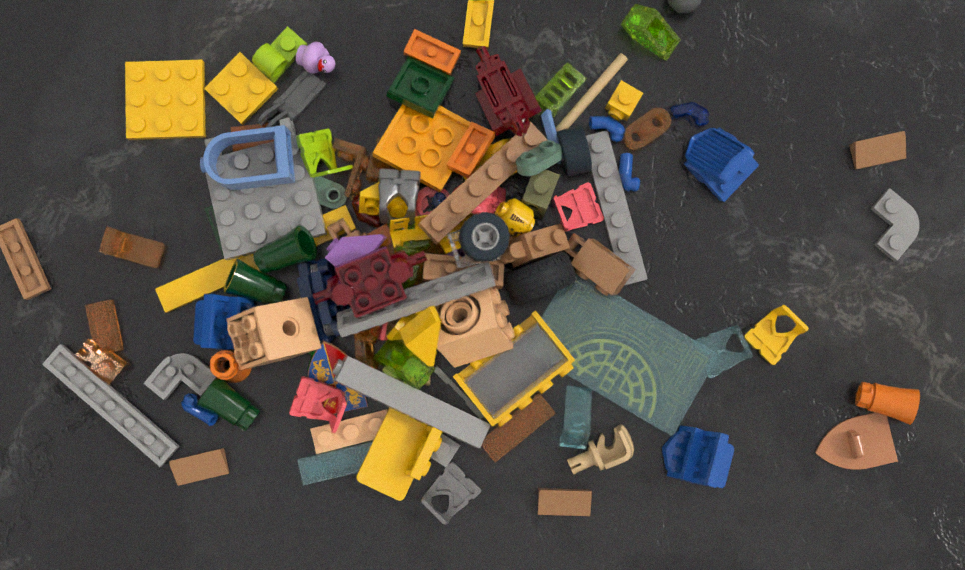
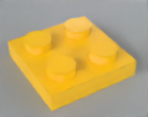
(241, 88)

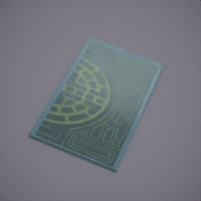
(629, 354)

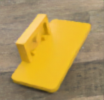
(398, 454)

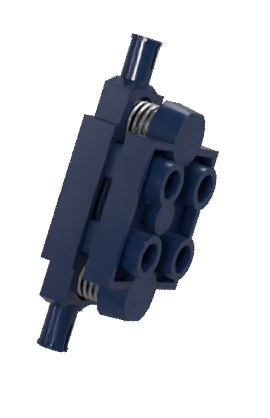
(312, 280)

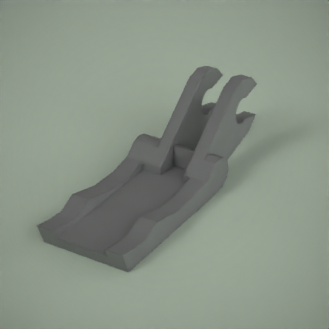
(294, 99)

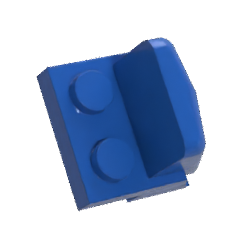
(719, 161)
(211, 321)
(698, 456)

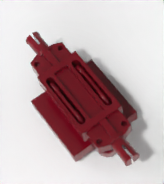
(504, 95)
(371, 280)

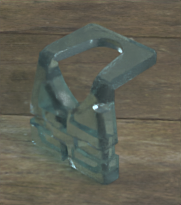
(727, 359)

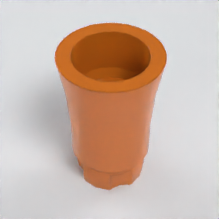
(219, 370)
(889, 401)

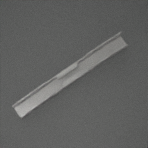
(469, 403)

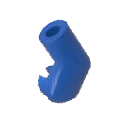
(609, 123)
(625, 173)
(189, 405)

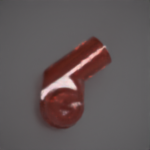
(372, 220)

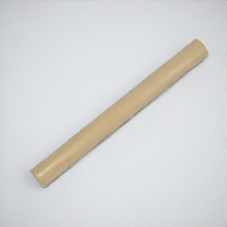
(594, 90)

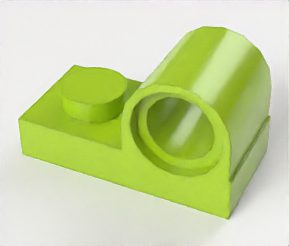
(277, 57)

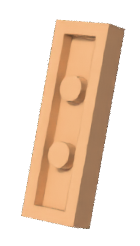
(349, 432)

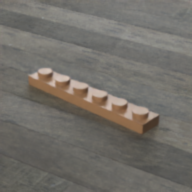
(479, 185)

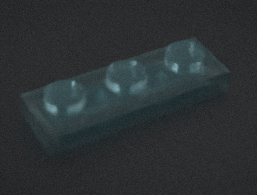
(332, 463)

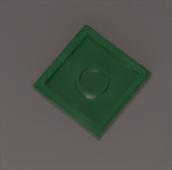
(420, 87)

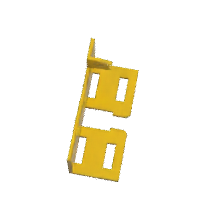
(404, 235)

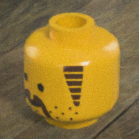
(516, 216)

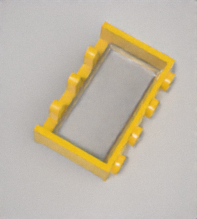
(511, 377)

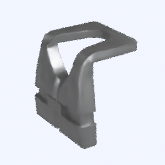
(398, 184)
(455, 485)

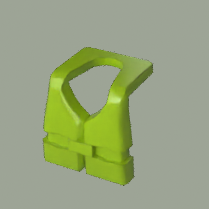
(317, 147)

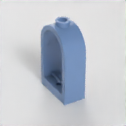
(283, 157)

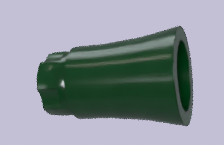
(286, 250)
(253, 284)
(228, 404)

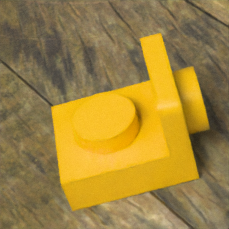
(623, 101)

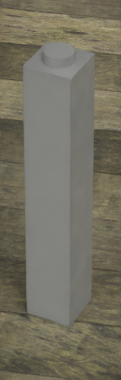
(410, 401)

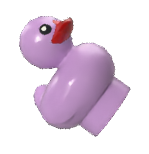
(315, 58)

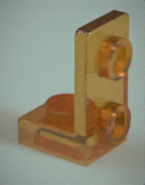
(347, 152)
(131, 247)

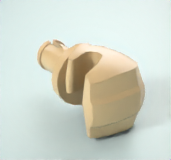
(604, 456)

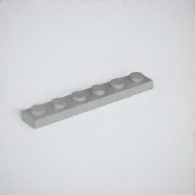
(614, 204)
(420, 297)
(111, 405)

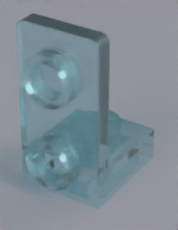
(576, 417)

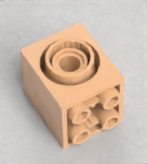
(474, 327)
(273, 333)

